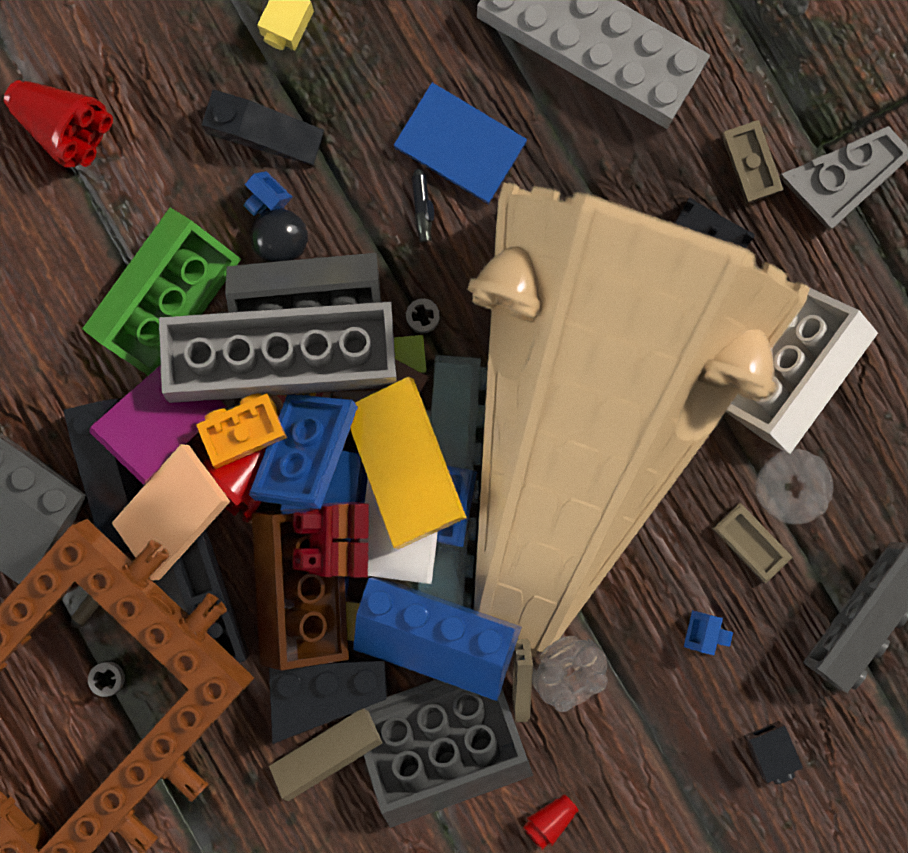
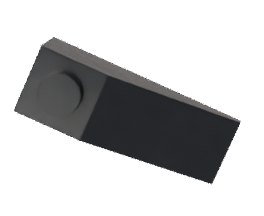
(261, 128)

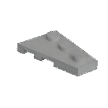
(844, 178)

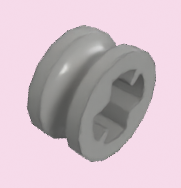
(416, 325)
(108, 690)

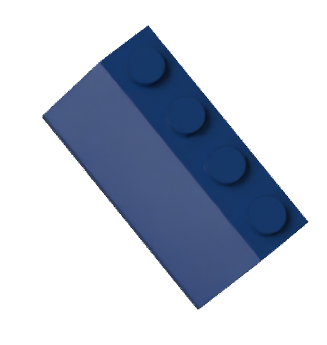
(434, 637)

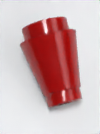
(550, 821)

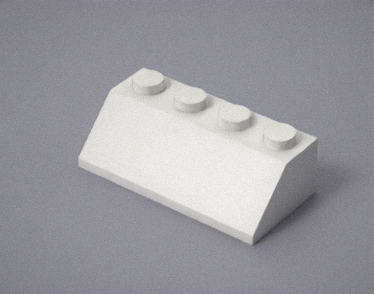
(808, 369)

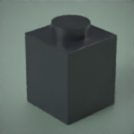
(774, 753)

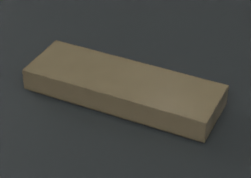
(325, 754)

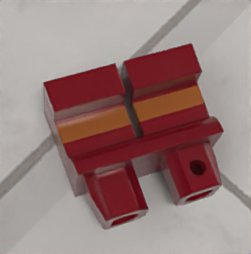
(330, 556)

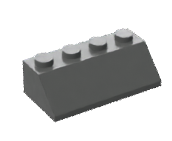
(303, 283)
(864, 622)

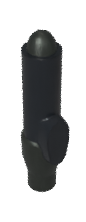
(423, 206)

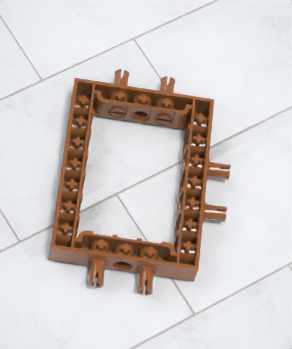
(170, 635)

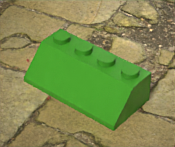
(168, 277)

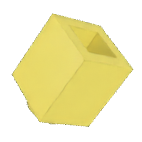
(285, 22)

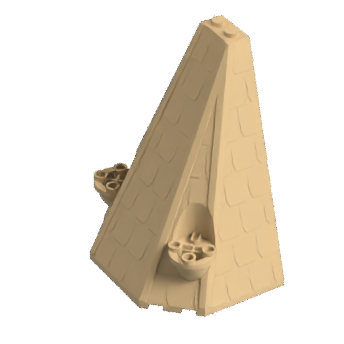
(602, 385)

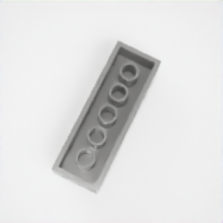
(606, 48)
(277, 352)

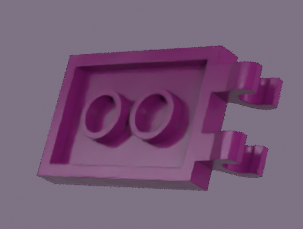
(147, 428)

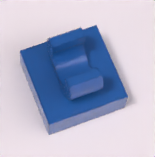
(267, 194)
(705, 633)

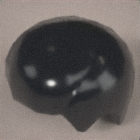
(278, 235)

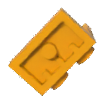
(241, 429)

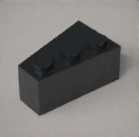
(323, 693)

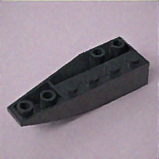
(191, 580)

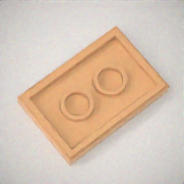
(172, 508)

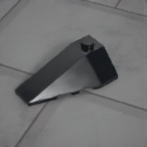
(104, 478)

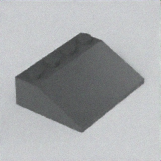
(34, 509)
(441, 749)

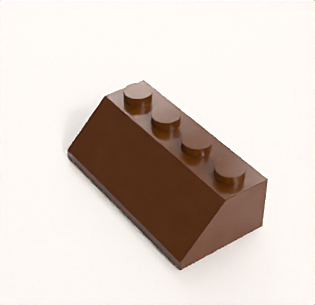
(297, 612)

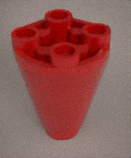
(60, 120)

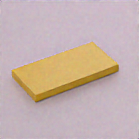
(405, 464)

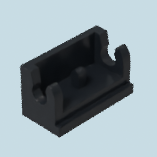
(707, 222)

